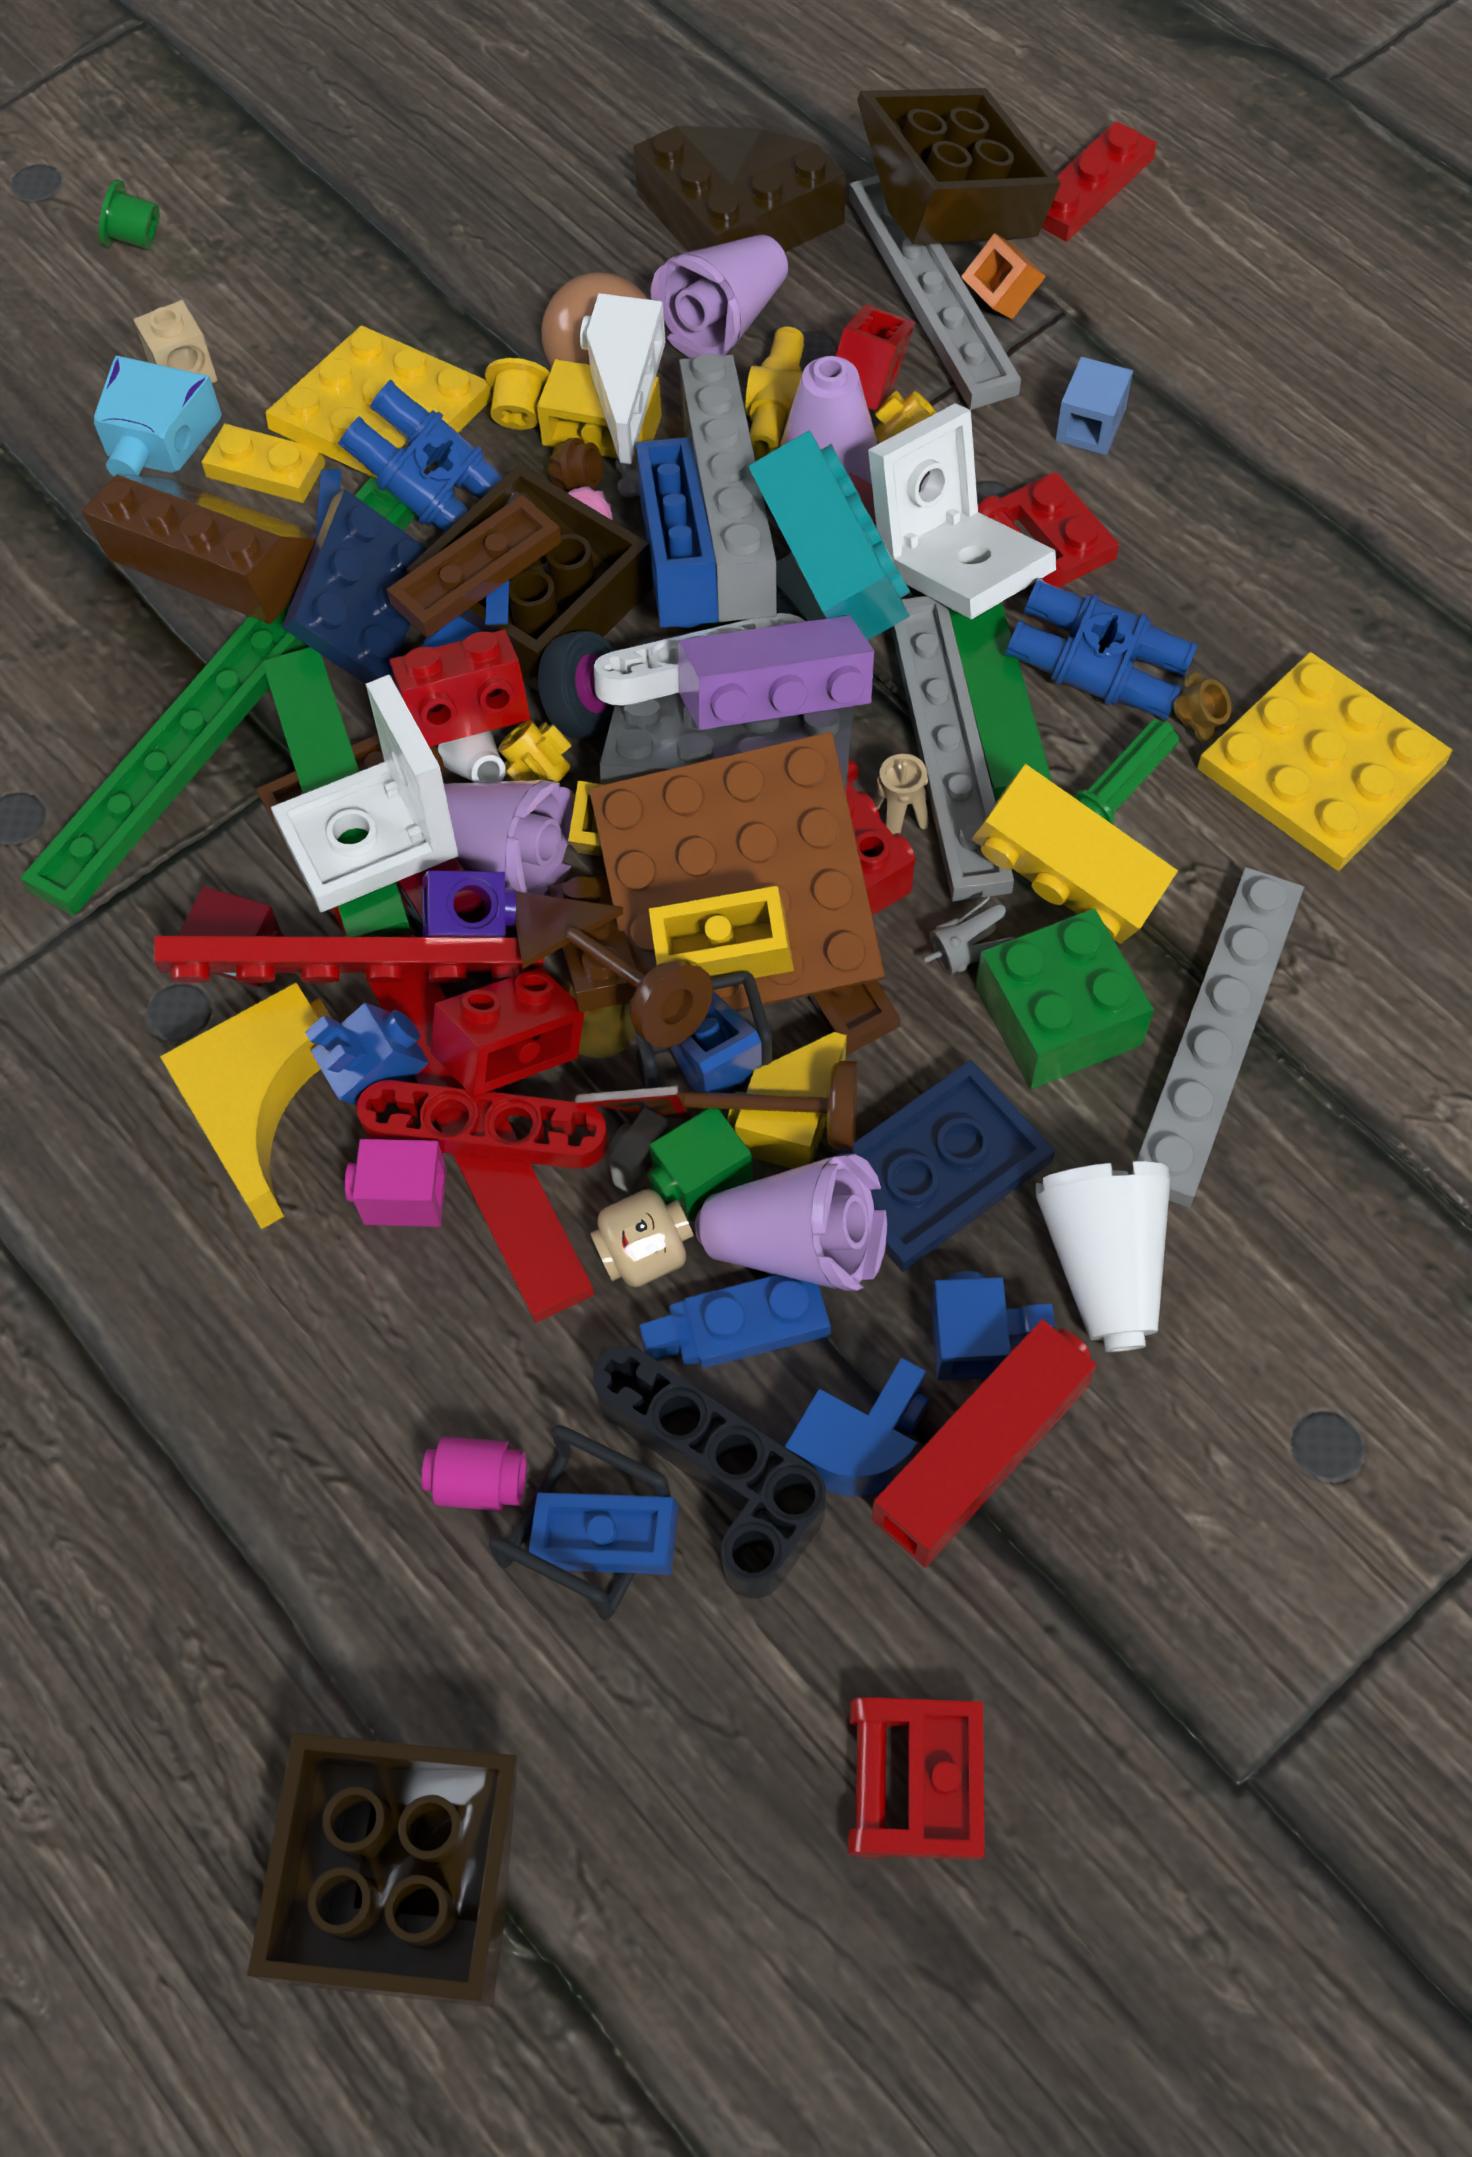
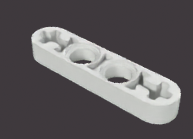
(652, 668)

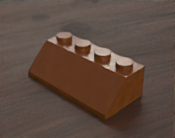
(201, 543)

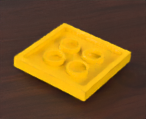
(351, 376)
(1324, 760)

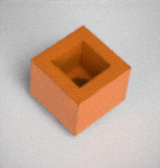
(1003, 276)

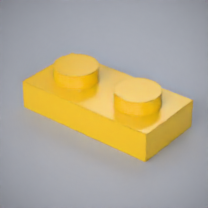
(263, 463)

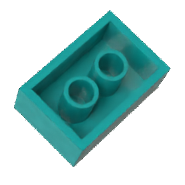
(831, 534)

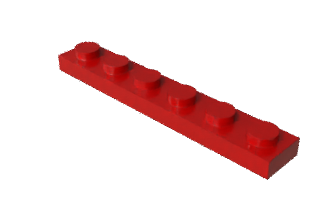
(323, 958)

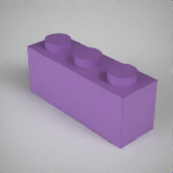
(775, 672)

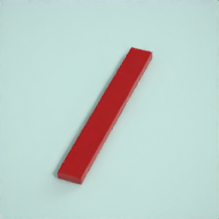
(503, 1190)

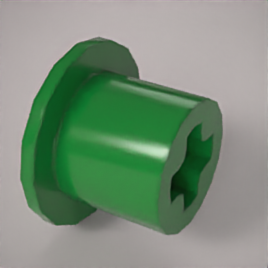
(127, 218)

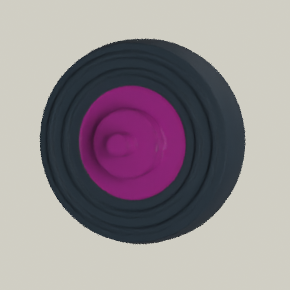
(569, 685)

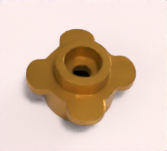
(1203, 706)

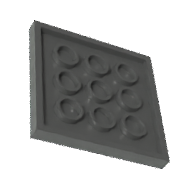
(663, 735)

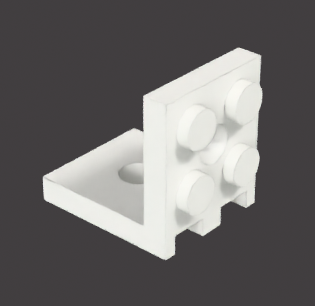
(938, 533)
(394, 801)

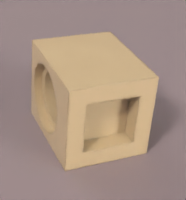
(174, 340)

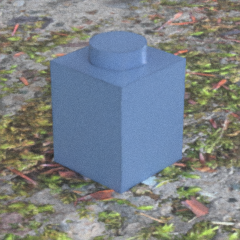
(1093, 405)

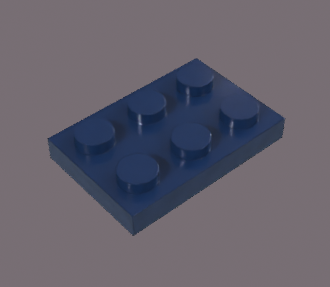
(343, 591)
(948, 1161)

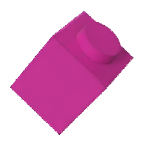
(398, 1182)

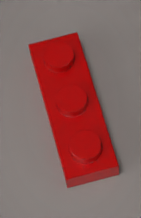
(1097, 177)

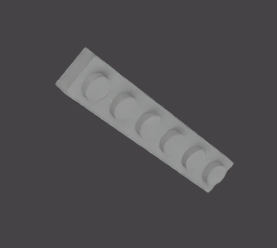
(940, 303)
(948, 746)
(1219, 1030)

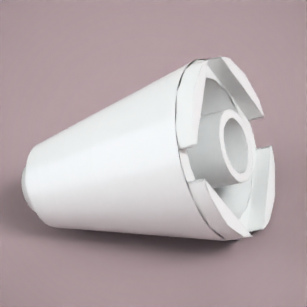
(1111, 1246)

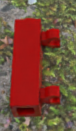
(984, 1441)

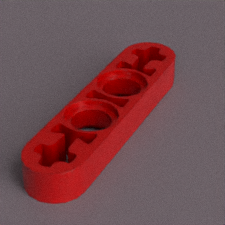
(485, 1114)

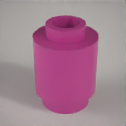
(474, 1473)

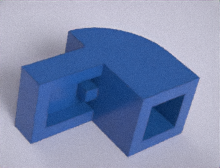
(858, 1450)

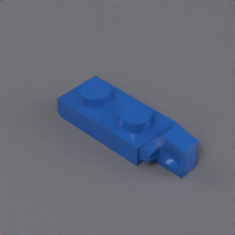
(738, 1322)

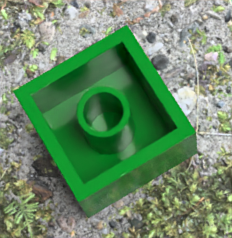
(1063, 998)

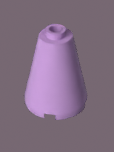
(718, 292)
(835, 411)
(513, 830)
(801, 1224)

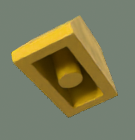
(789, 1137)

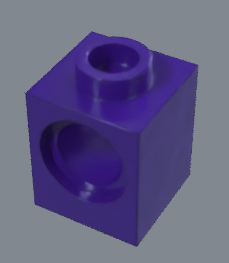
(438, 910)

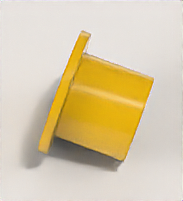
(516, 391)

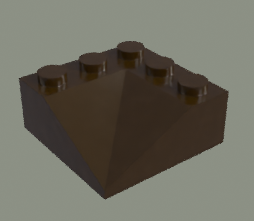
(955, 165)
(739, 185)
(575, 586)
(388, 1870)

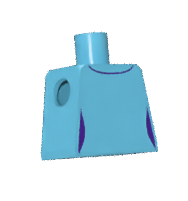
(153, 416)

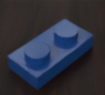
(605, 1532)

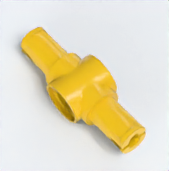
(773, 390)

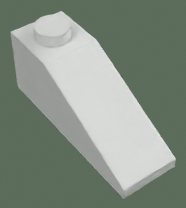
(624, 355)

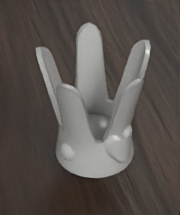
(955, 939)

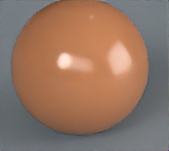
(568, 307)

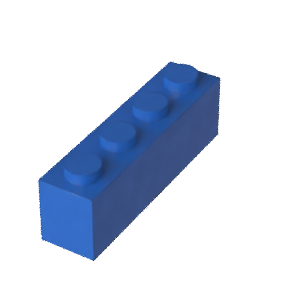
(677, 533)

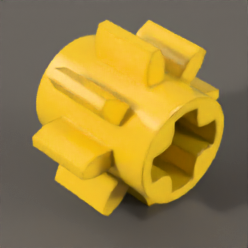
(901, 414)
(535, 753)

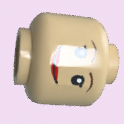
(642, 1238)

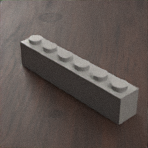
(732, 500)

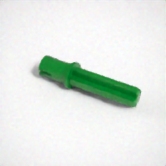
(1129, 769)

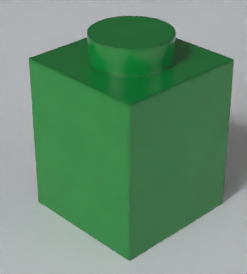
(699, 1161)

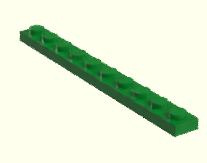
(171, 752)

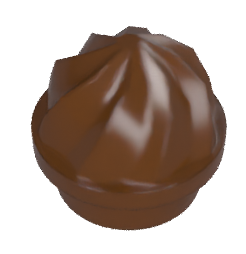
(575, 465)

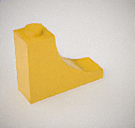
(242, 1082)

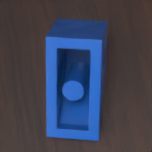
(720, 1052)

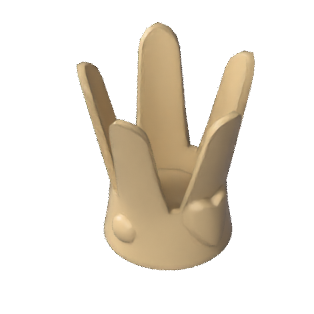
(902, 783)

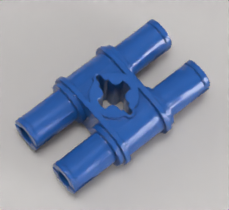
(428, 441)
(1106, 673)

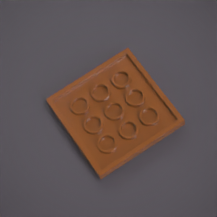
(741, 828)

